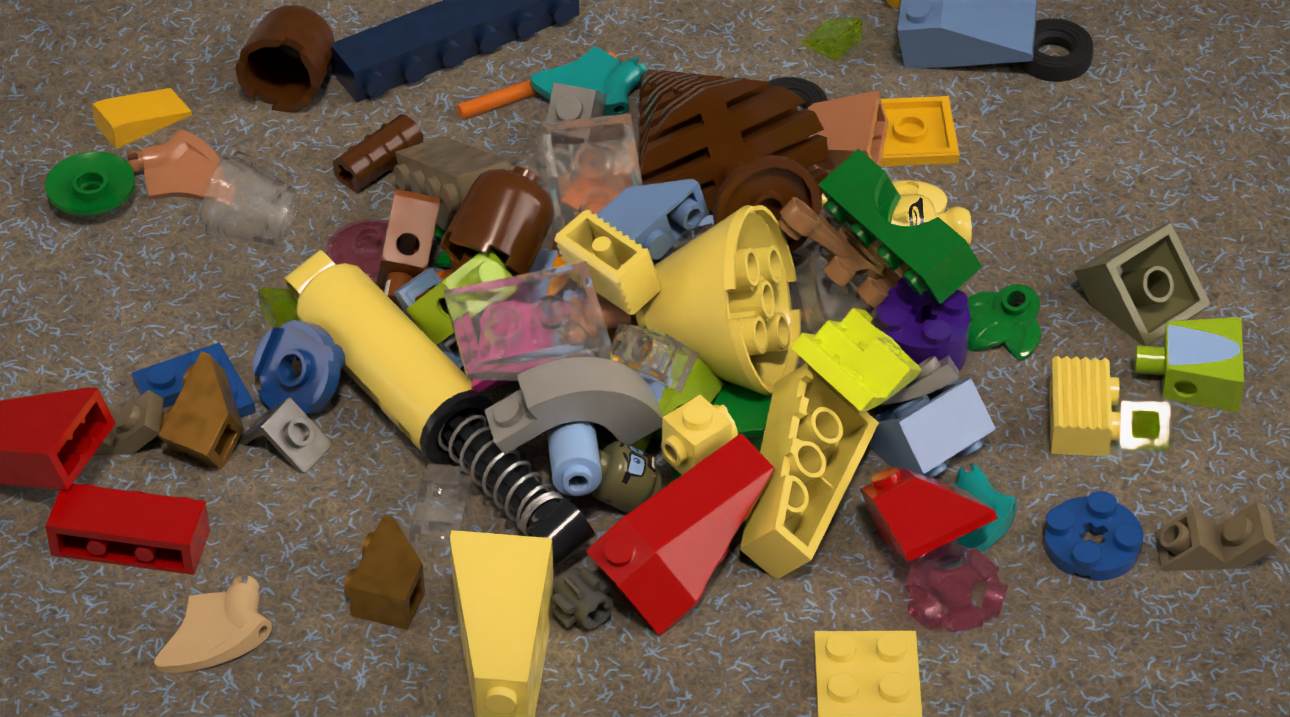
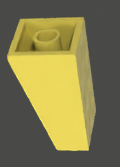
(503, 617)

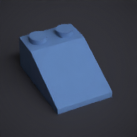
(966, 32)

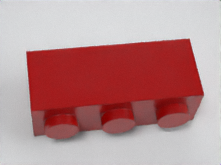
(128, 528)

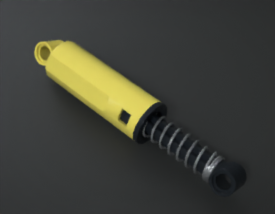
(428, 396)

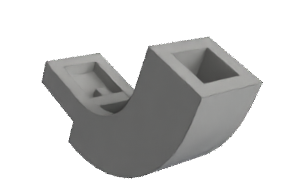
(575, 391)

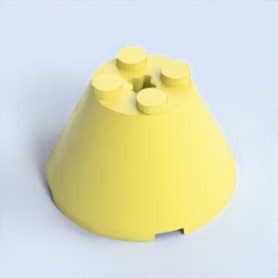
(732, 300)

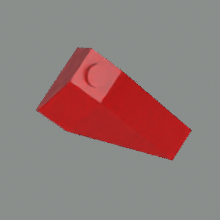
(678, 536)

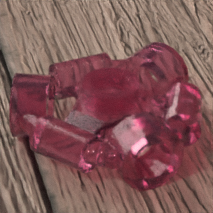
(953, 588)

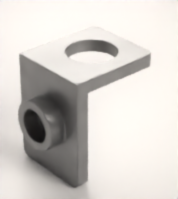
(290, 434)

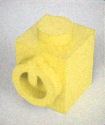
(695, 433)

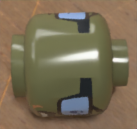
(627, 476)

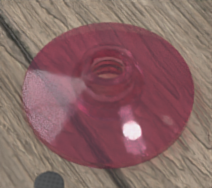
(359, 245)

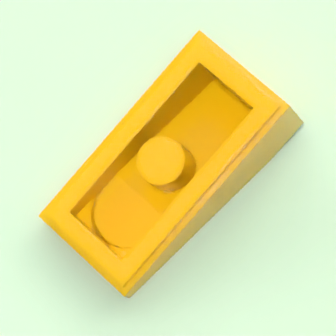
(137, 115)

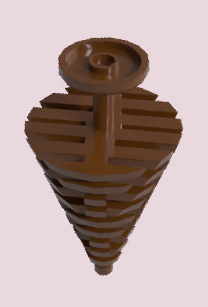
(733, 138)

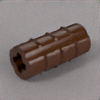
(376, 153)

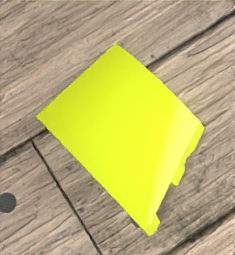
(858, 359)

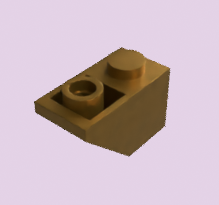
(204, 416)
(388, 578)

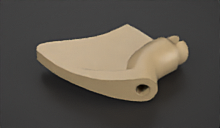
(216, 629)

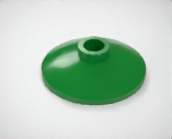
(90, 183)

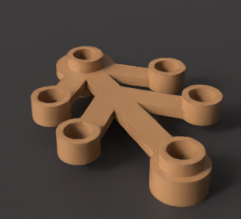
(852, 257)

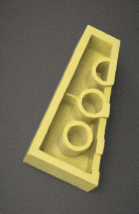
(815, 447)

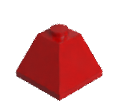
(921, 512)

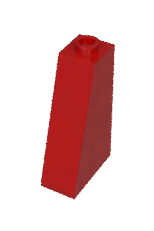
(51, 436)

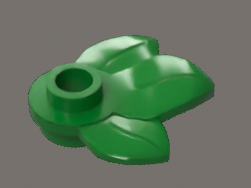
(999, 323)

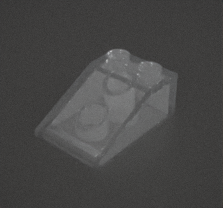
(585, 164)
(527, 321)

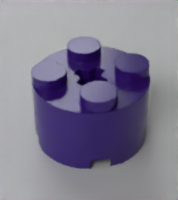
(925, 326)

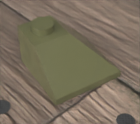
(1144, 284)

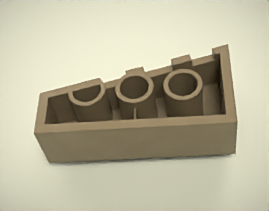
(443, 171)

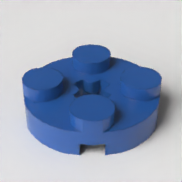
(320, 366)
(1097, 514)

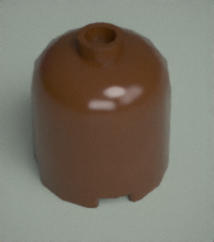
(286, 58)
(505, 214)

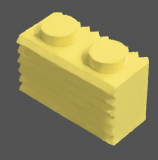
(616, 264)
(1081, 406)

